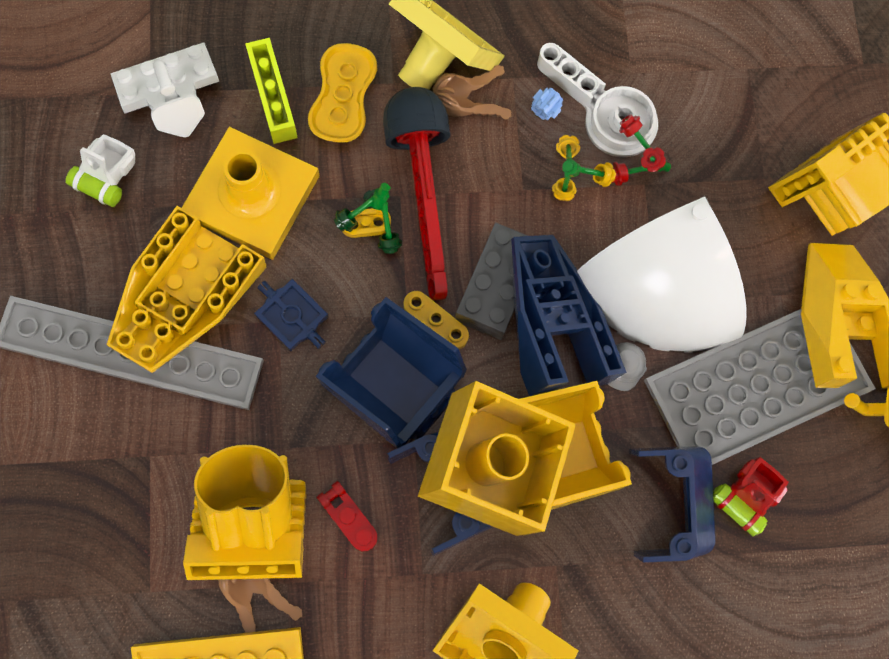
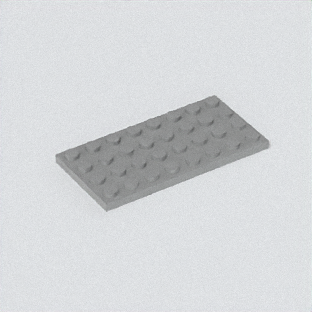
(747, 390)

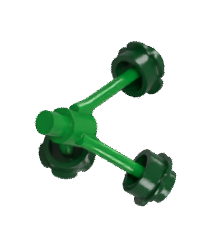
(374, 199)

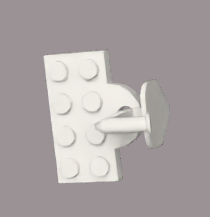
(168, 88)

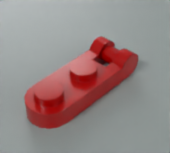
(349, 518)

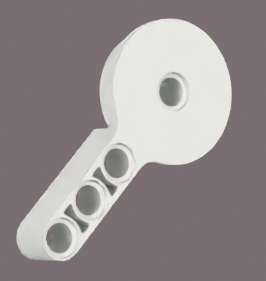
(601, 106)

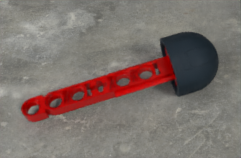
(415, 122)

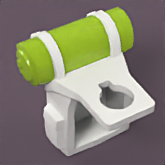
(101, 169)

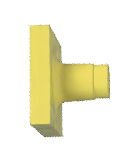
(440, 42)

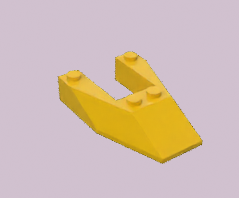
(841, 304)

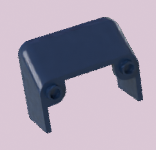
(695, 467)
(462, 525)

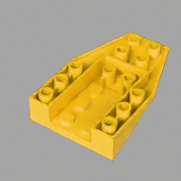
(179, 290)

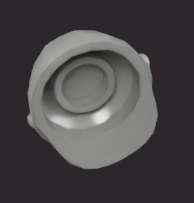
(635, 366)

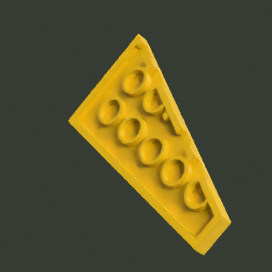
(250, 645)

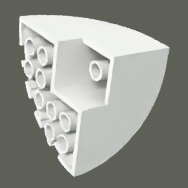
(671, 282)

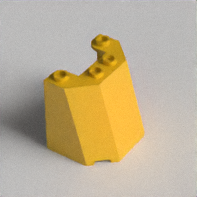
(587, 463)

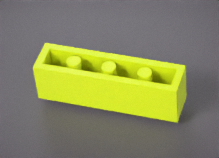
(271, 90)

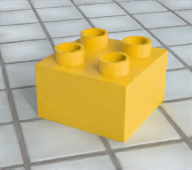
(497, 460)

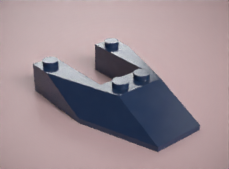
(556, 302)

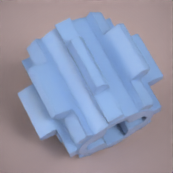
(547, 103)

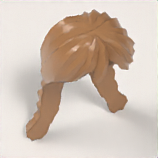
(455, 89)
(240, 593)

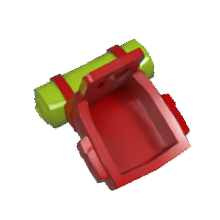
(751, 495)

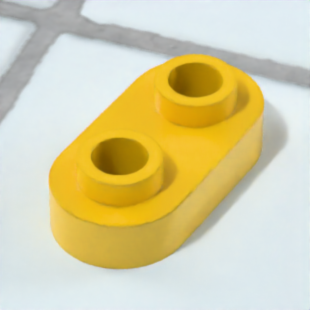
(366, 225)

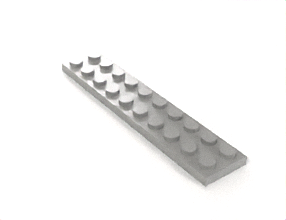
(82, 343)

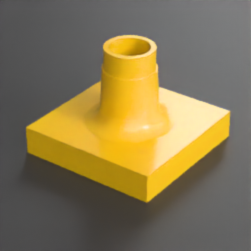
(256, 209)
(503, 629)

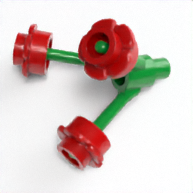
(651, 161)

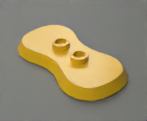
(339, 109)

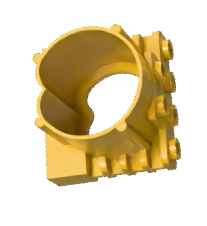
(843, 179)
(243, 542)

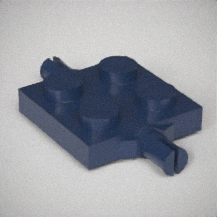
(291, 314)

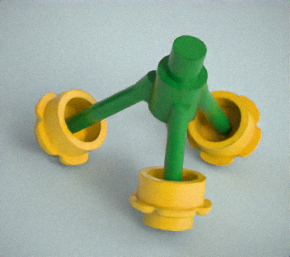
(564, 187)

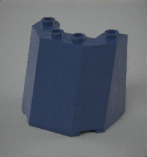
(396, 375)

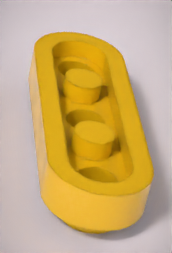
(429, 309)

